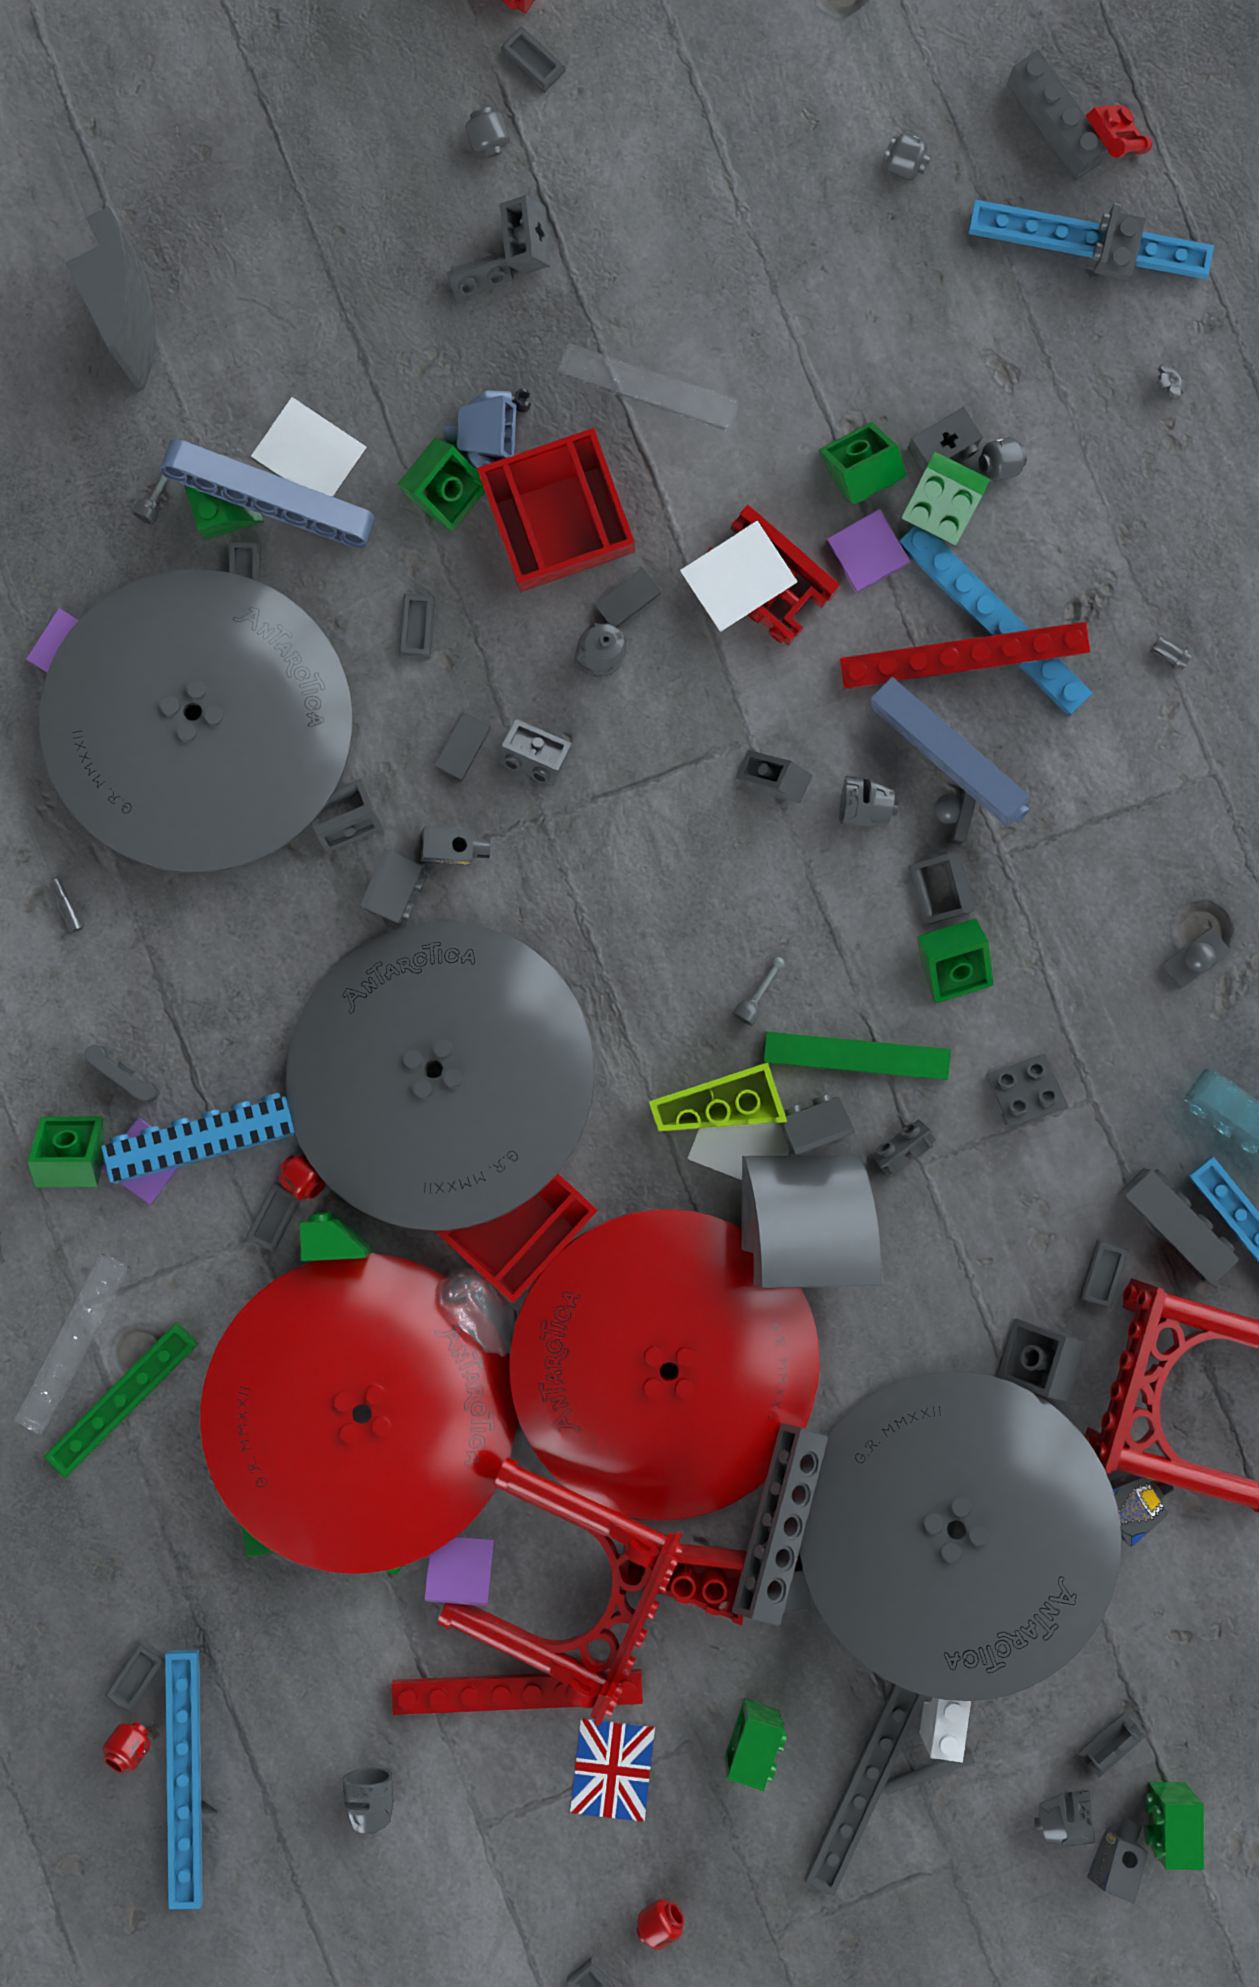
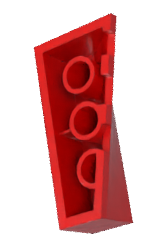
(702, 1578)

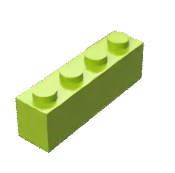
(731, 1100)

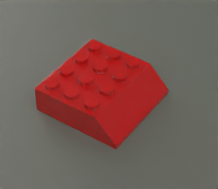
(557, 510)
(526, 1240)

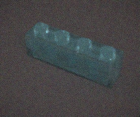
(1227, 1106)

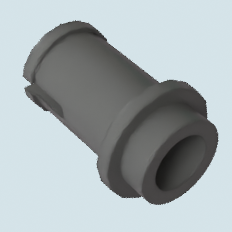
(1171, 652)

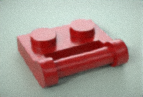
(1117, 130)

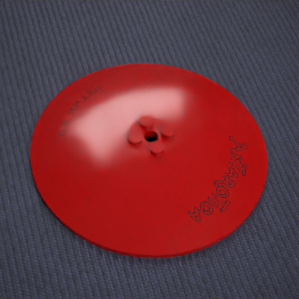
(593, 1351)
(285, 1429)

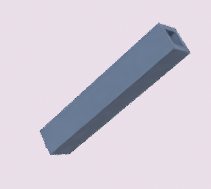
(951, 753)

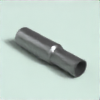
(66, 906)

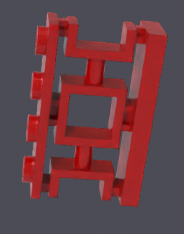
(822, 584)

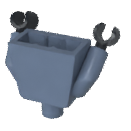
(487, 426)

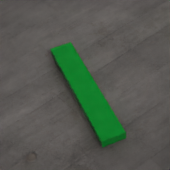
(856, 1055)
(121, 1399)

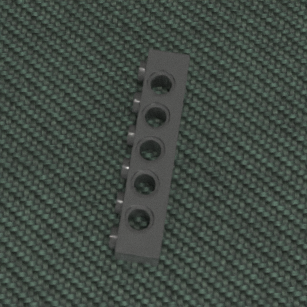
(780, 1524)

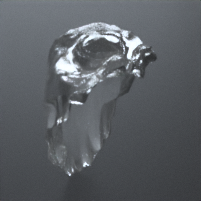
(478, 1309)

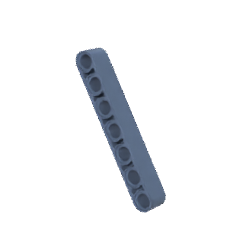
(267, 494)

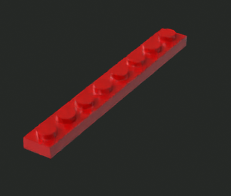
(965, 655)
(494, 1693)

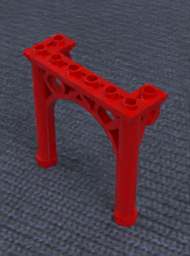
(1149, 1305)
(647, 1547)

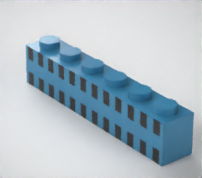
(198, 1140)

